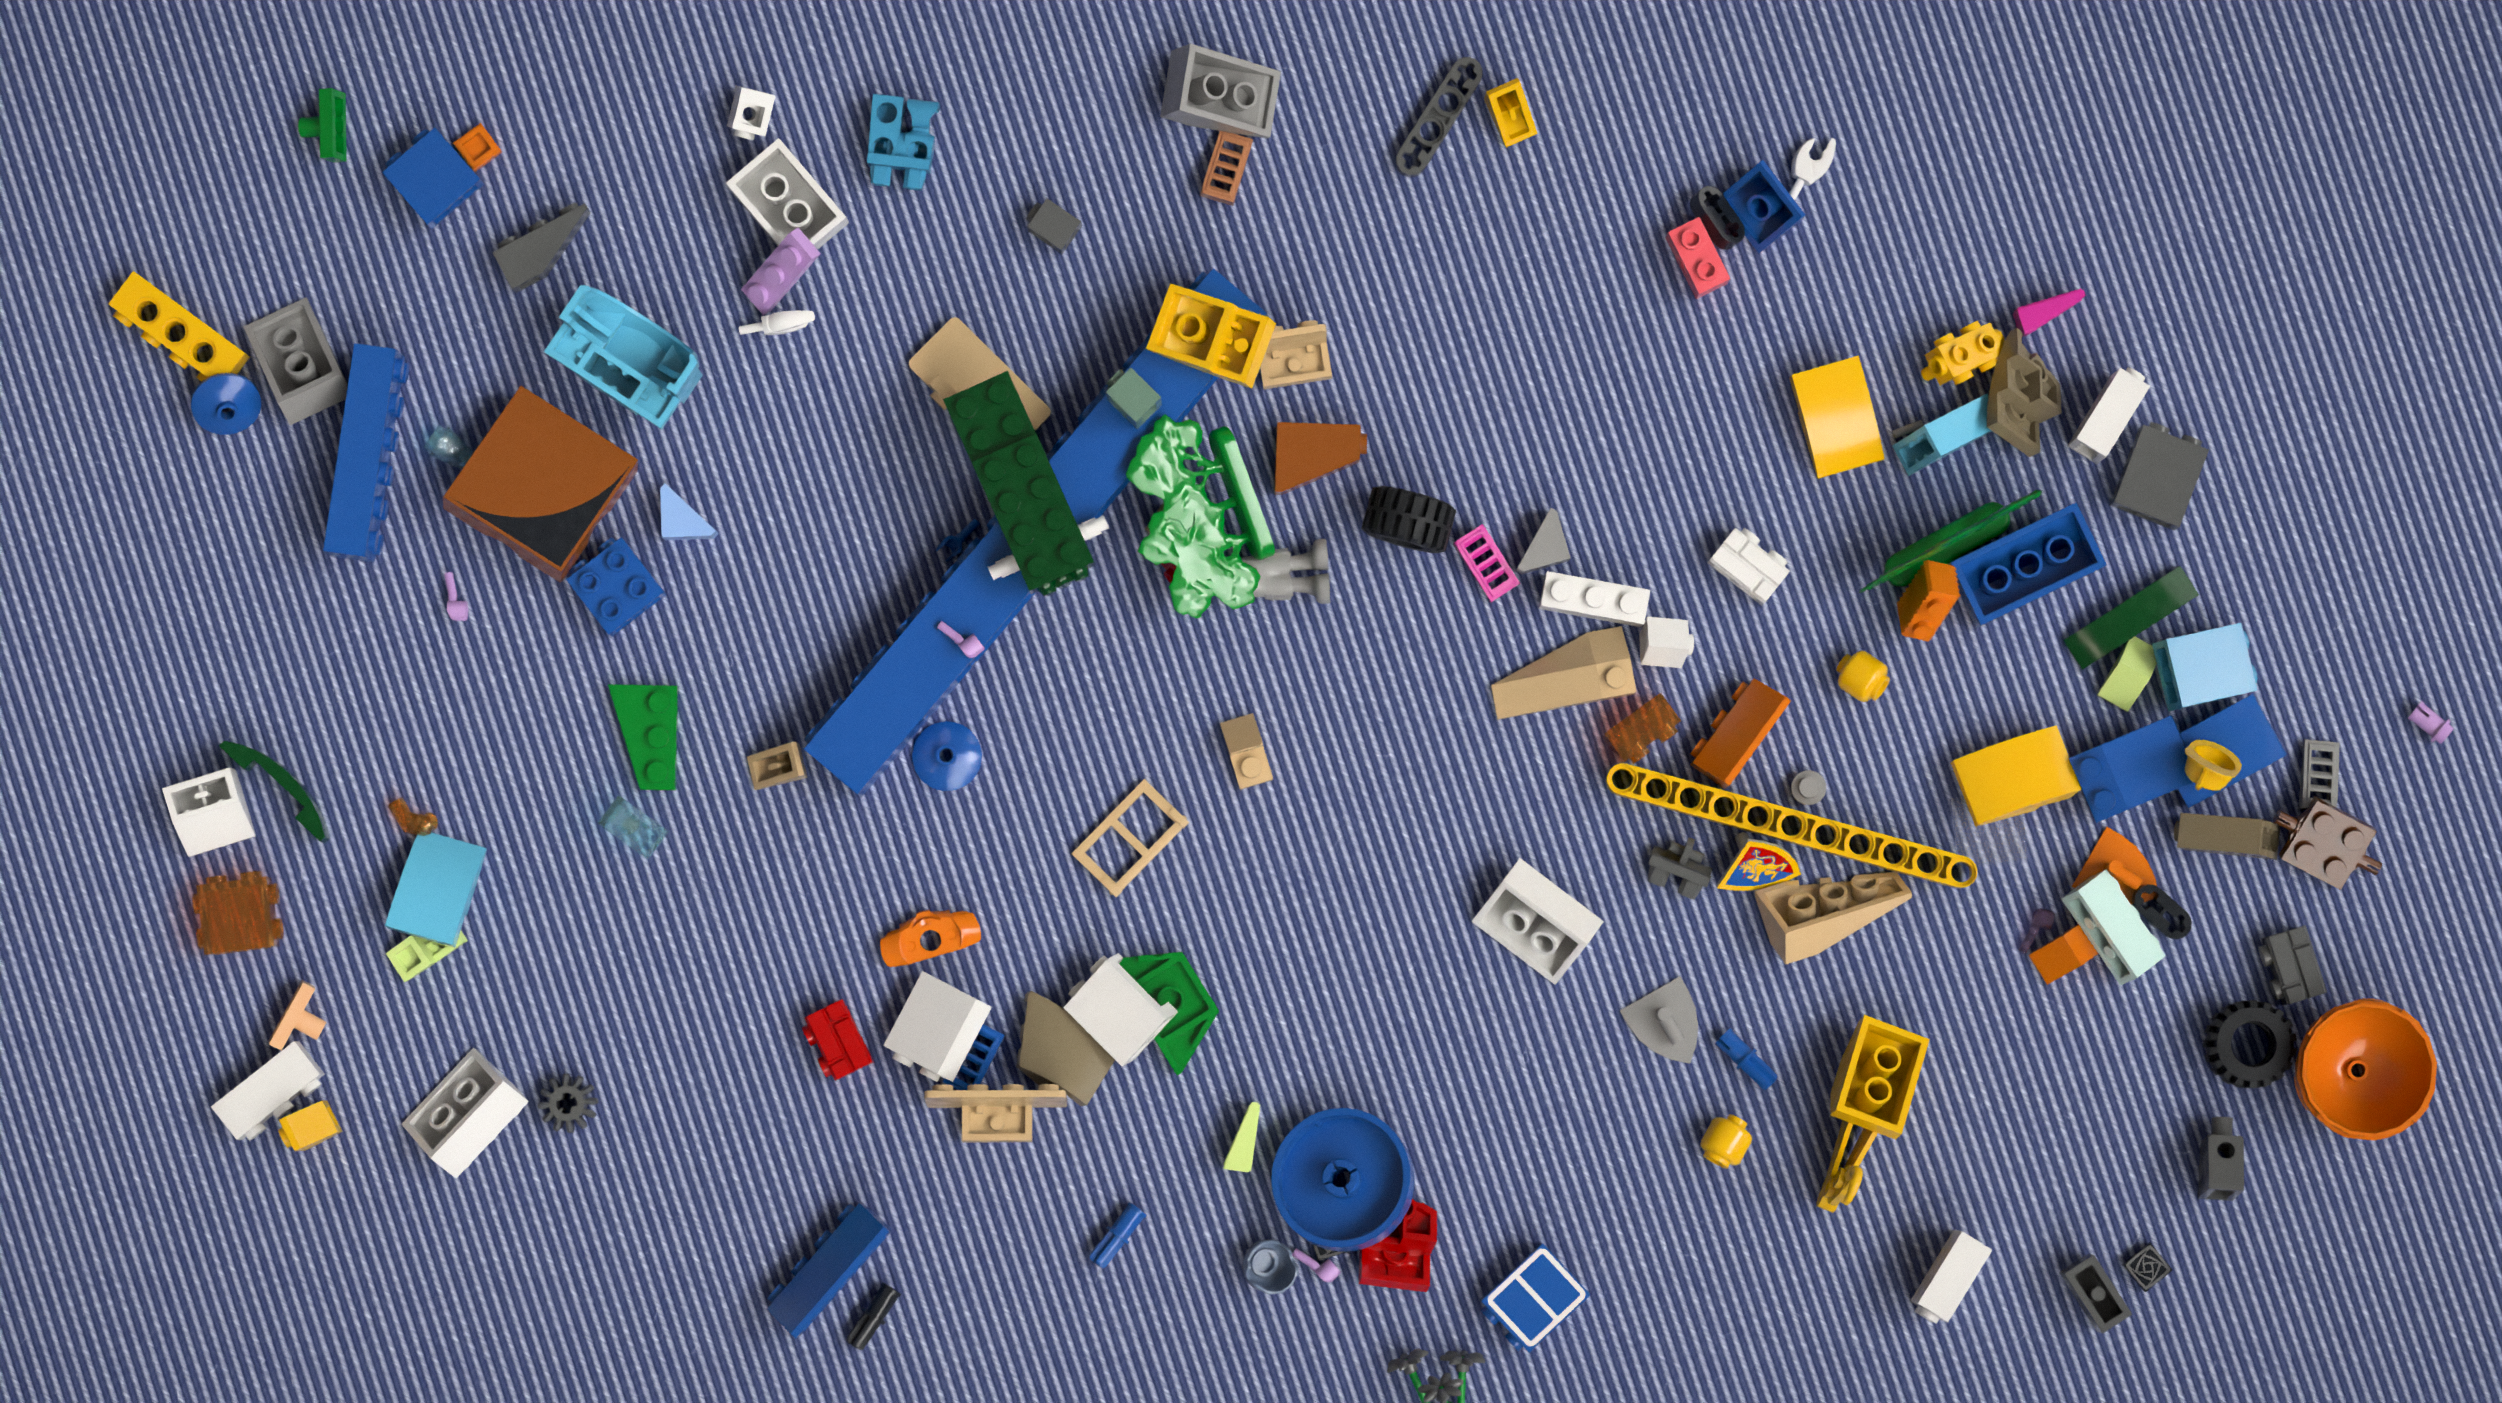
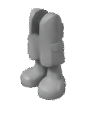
(1278, 583)

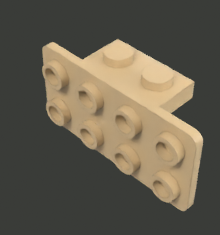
(959, 360)
(996, 1114)

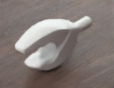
(1807, 170)
(780, 323)

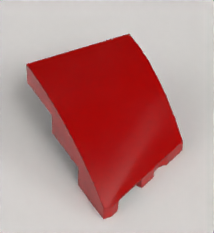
(1404, 1255)

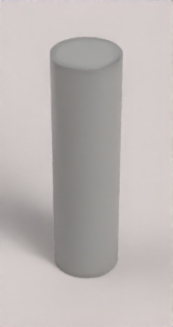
(1907, 429)

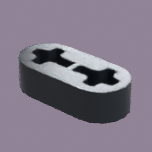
(1717, 217)
(2167, 905)

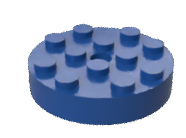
(1378, 1185)

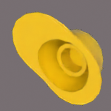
(2210, 765)

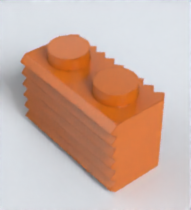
(1928, 600)

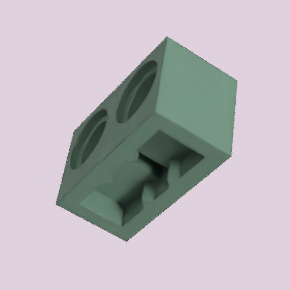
(1132, 397)

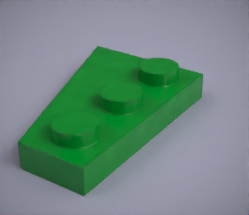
(650, 732)

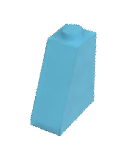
(1943, 436)

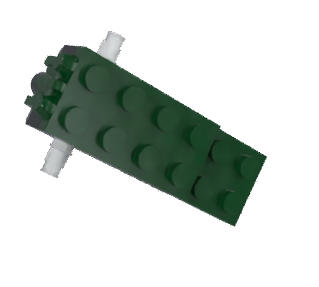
(1022, 488)

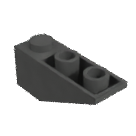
(536, 253)

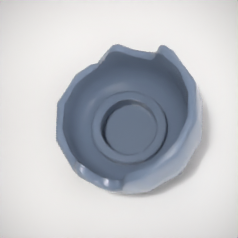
(1270, 1266)

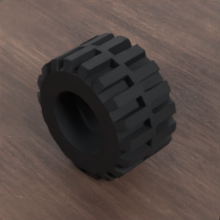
(1408, 519)
(2279, 1044)

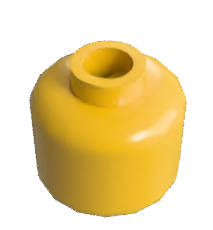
(1862, 676)
(1726, 1141)

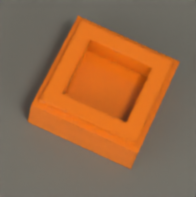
(477, 147)

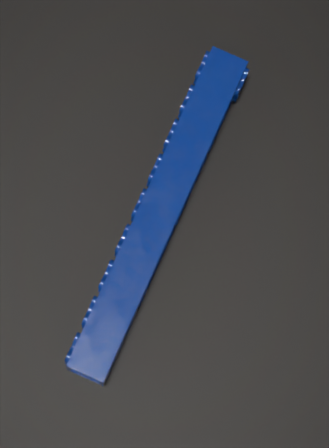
(924, 664)

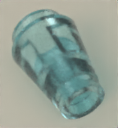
(448, 447)

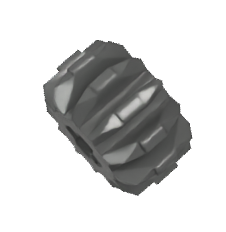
(560, 1095)

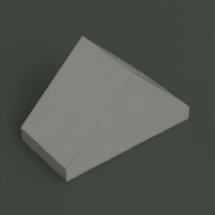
(1547, 546)

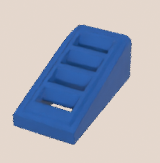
(997, 1039)

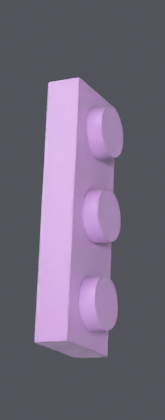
(780, 271)

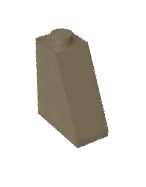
(2227, 835)

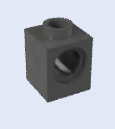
(1053, 225)

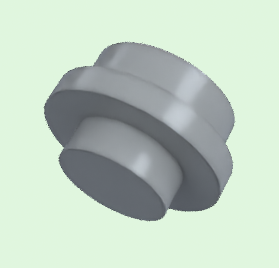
(1808, 787)

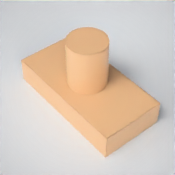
(297, 1018)

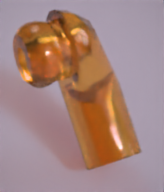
(412, 822)

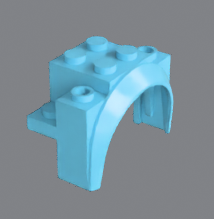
(625, 355)

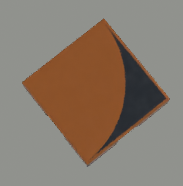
(540, 483)

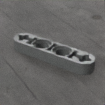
(1441, 118)

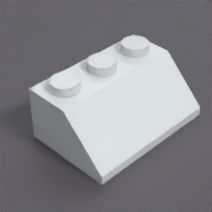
(1537, 921)
(464, 1113)

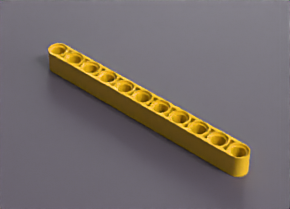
(1808, 826)

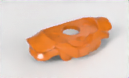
(955, 929)

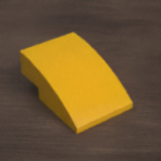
(1211, 335)
(1837, 417)
(2016, 776)

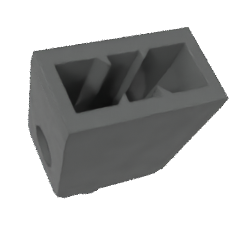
(2220, 1176)

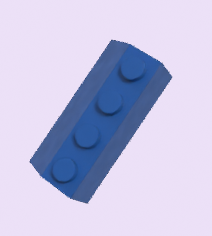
(2027, 565)
(829, 1268)

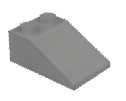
(1220, 92)
(297, 361)

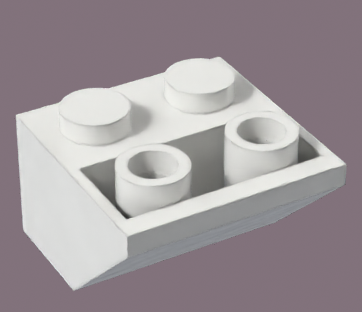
(209, 811)

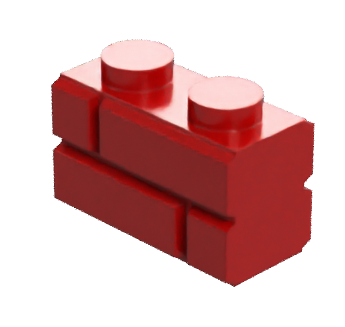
(838, 1040)

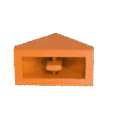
(2063, 954)

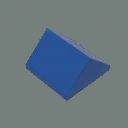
(1763, 206)

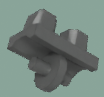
(1681, 862)

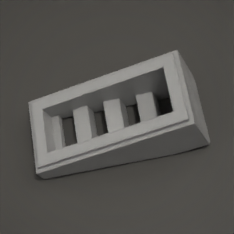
(2307, 774)

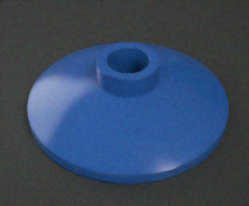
(222, 392)
(951, 774)

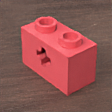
(1697, 257)

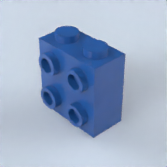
(432, 177)
(615, 585)

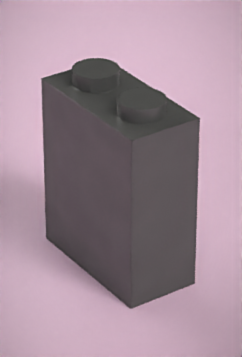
(2159, 476)

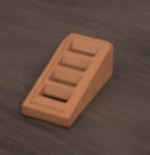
(1216, 193)

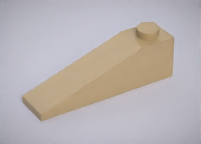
(1576, 674)
(1816, 916)

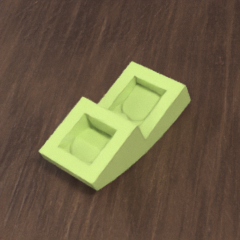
(418, 954)

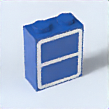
(1533, 1298)

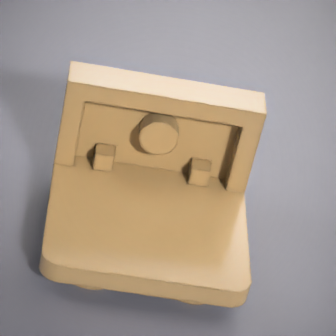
(1296, 356)

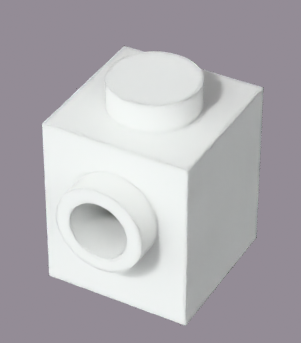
(1665, 642)

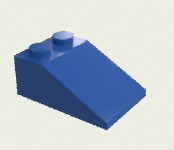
(2132, 768)

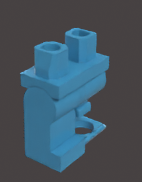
(897, 150)

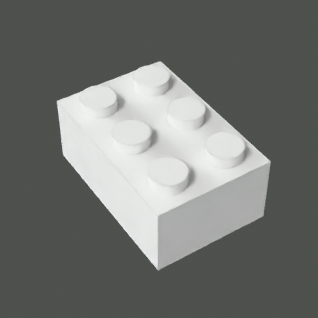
(786, 197)

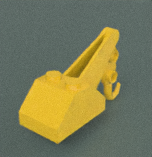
(1872, 1092)

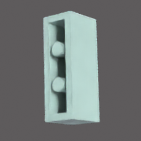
(2113, 927)

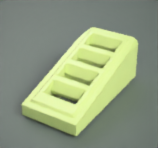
(1242, 1149)

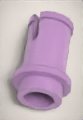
(2431, 723)

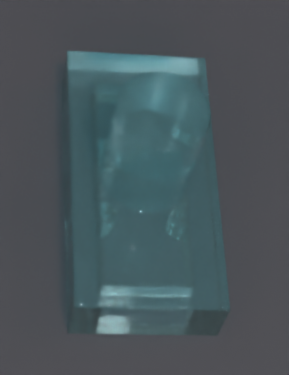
(633, 827)

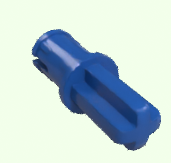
(1746, 1059)
(1117, 1235)

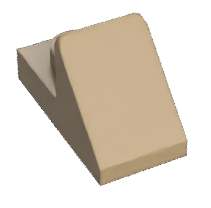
(1246, 751)

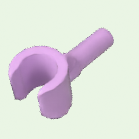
(456, 609)
(970, 646)
(1326, 1271)

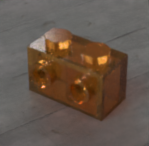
(1641, 728)

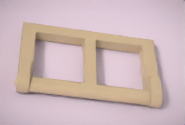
(1180, 822)

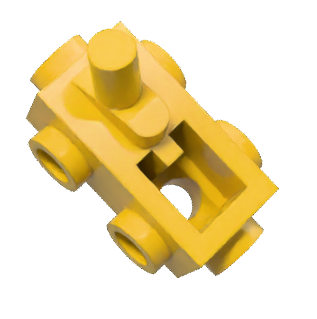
(1959, 356)

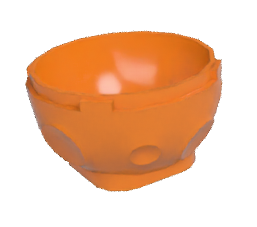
(2395, 1066)

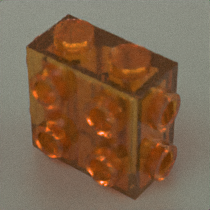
(237, 914)

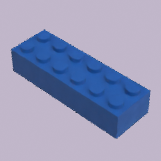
(365, 453)

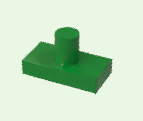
(328, 126)

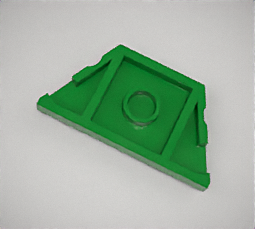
(1173, 980)

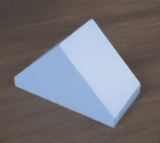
(680, 520)

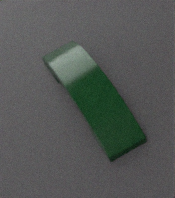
(2130, 617)
(310, 815)

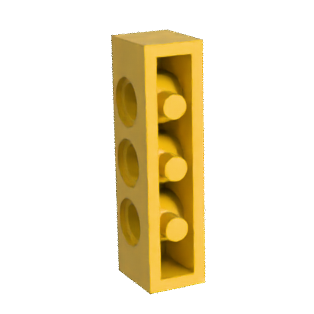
(138, 293)

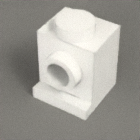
(760, 103)

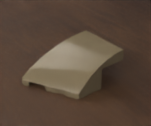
(2021, 395)
(1060, 1050)

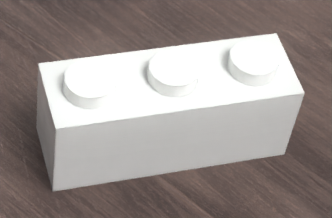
(1594, 599)
(269, 1092)

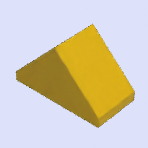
(1510, 112)

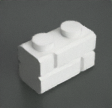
(1749, 565)

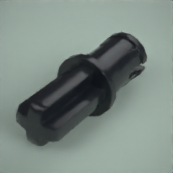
(872, 1316)

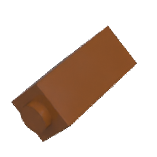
(1314, 452)

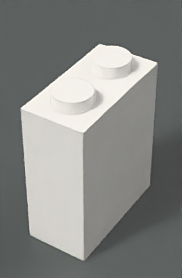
(2109, 414)
(936, 1028)
(1950, 1277)

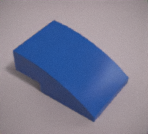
(2244, 732)

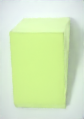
(2129, 674)

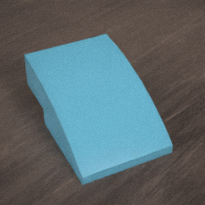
(436, 888)

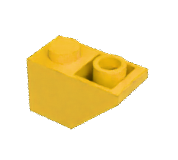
(309, 1126)

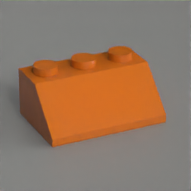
(1738, 732)

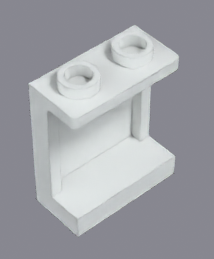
(1117, 1010)

